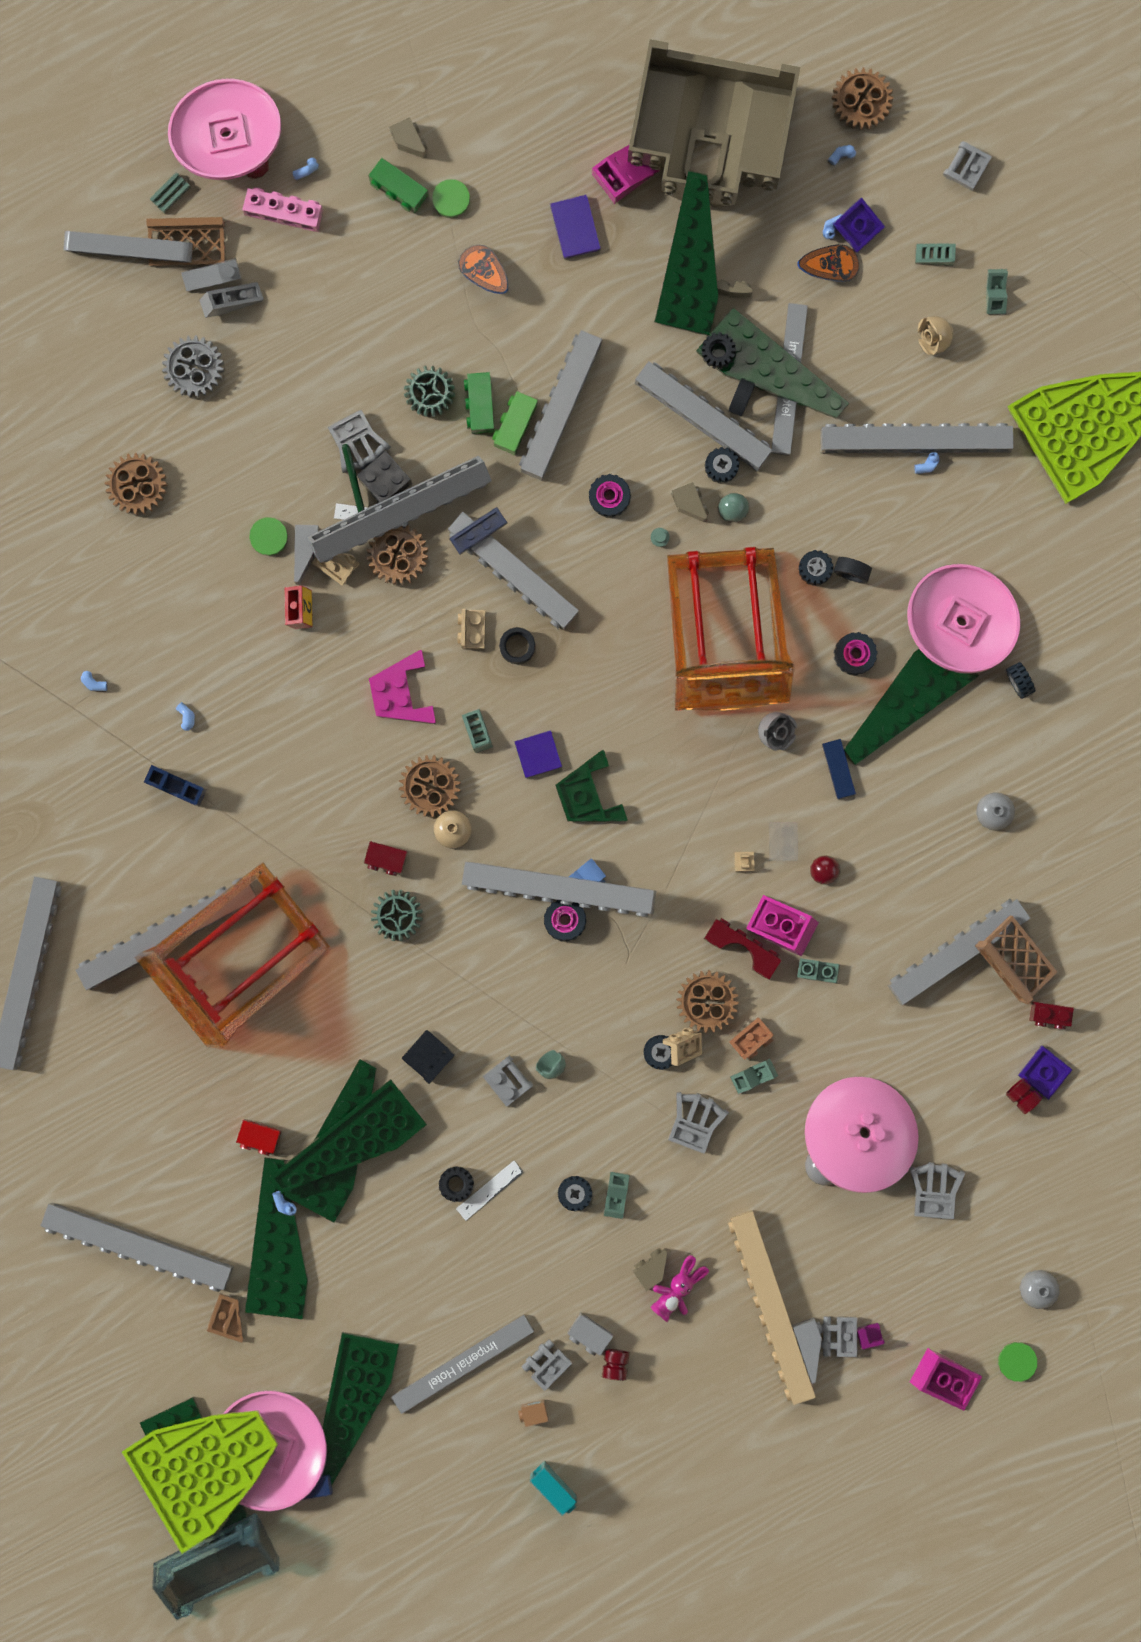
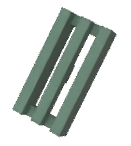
(165, 187)

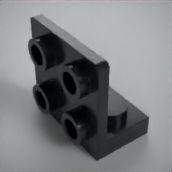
(428, 1056)

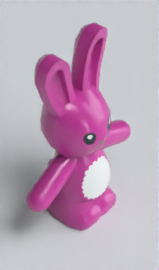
(680, 1287)

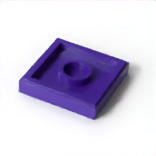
(858, 225)
(538, 754)
(1045, 1072)

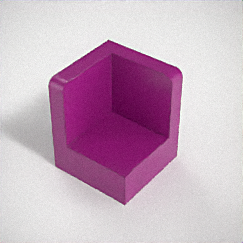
(870, 1336)

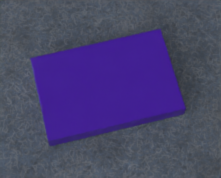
(575, 226)

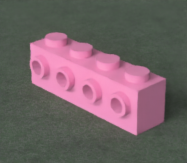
(282, 210)

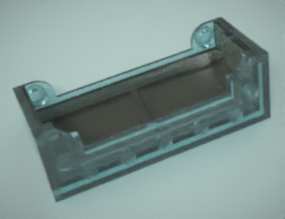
(214, 1565)

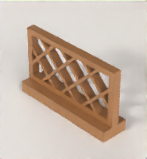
(190, 225)
(1008, 973)

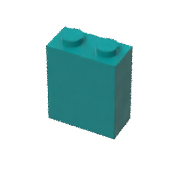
(553, 1488)

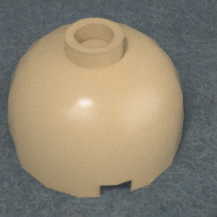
(935, 334)
(452, 829)

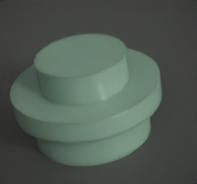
(659, 537)

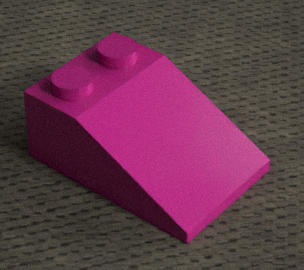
(782, 925)
(945, 1379)

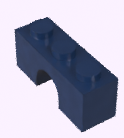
(175, 786)

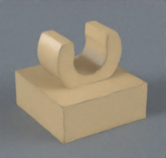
(744, 861)

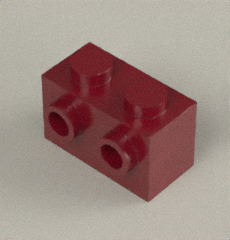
(385, 858)
(1051, 1014)

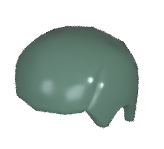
(733, 507)
(551, 1065)

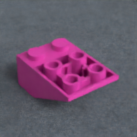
(619, 176)

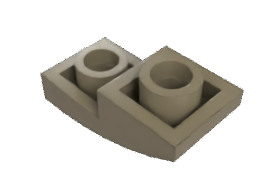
(739, 290)

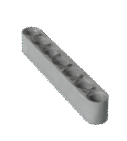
(128, 246)

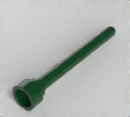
(353, 478)

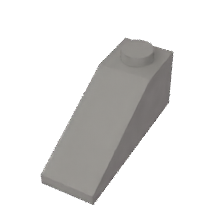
(211, 275)
(230, 299)
(303, 552)
(809, 1343)

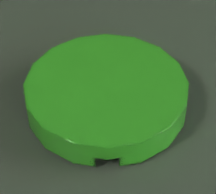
(451, 198)
(268, 536)
(1017, 1361)

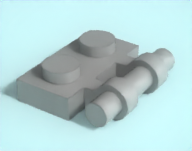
(846, 1336)
(551, 1369)

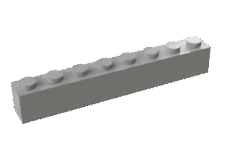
(561, 405)
(702, 415)
(519, 577)
(954, 954)

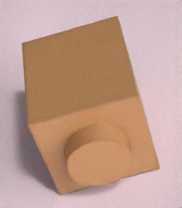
(533, 1413)

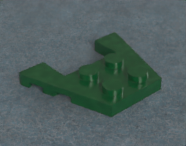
(581, 798)

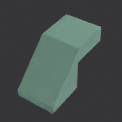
(996, 291)
(754, 1076)
(616, 1195)

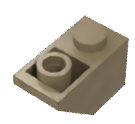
(407, 139)
(689, 503)
(652, 1270)

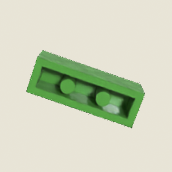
(514, 422)

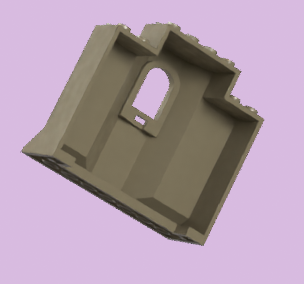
(708, 98)

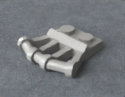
(350, 431)
(689, 1133)
(935, 1203)

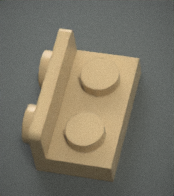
(339, 567)
(472, 629)
(684, 1045)

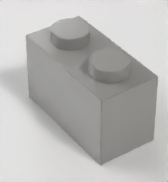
(589, 1334)

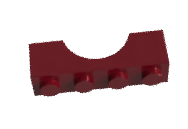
(763, 961)

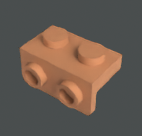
(751, 1039)

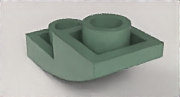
(818, 970)

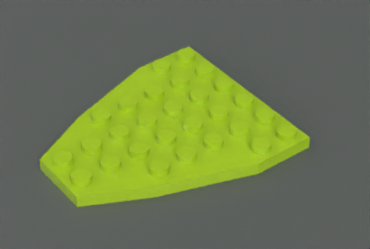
(1081, 427)
(201, 1470)

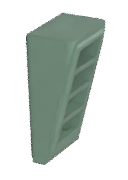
(935, 247)
(487, 744)

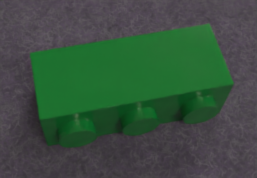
(398, 186)
(479, 403)

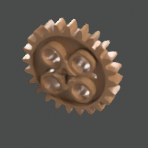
(847, 90)
(132, 467)
(414, 559)
(422, 801)
(706, 1019)

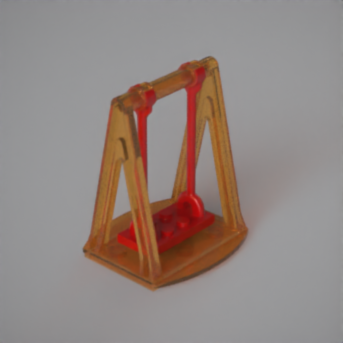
(730, 683)
(193, 1003)

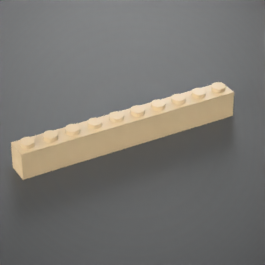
(772, 1307)

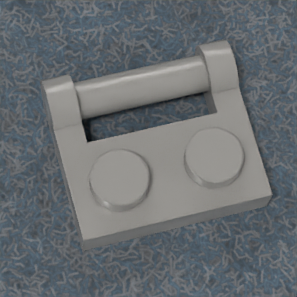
(972, 170)
(503, 1085)

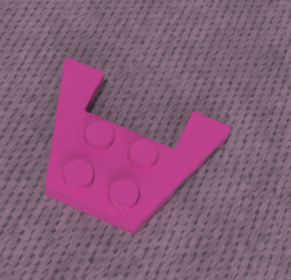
(392, 692)

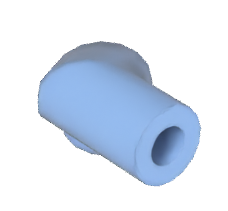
(841, 151)
(312, 166)
(829, 228)
(929, 465)
(91, 684)
(188, 716)
(282, 1205)

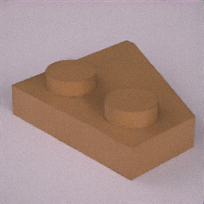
(226, 1318)

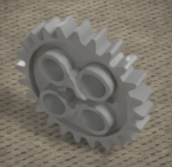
(186, 381)

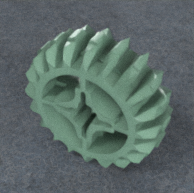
(435, 376)
(380, 918)

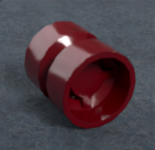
(1021, 1093)
(615, 1365)

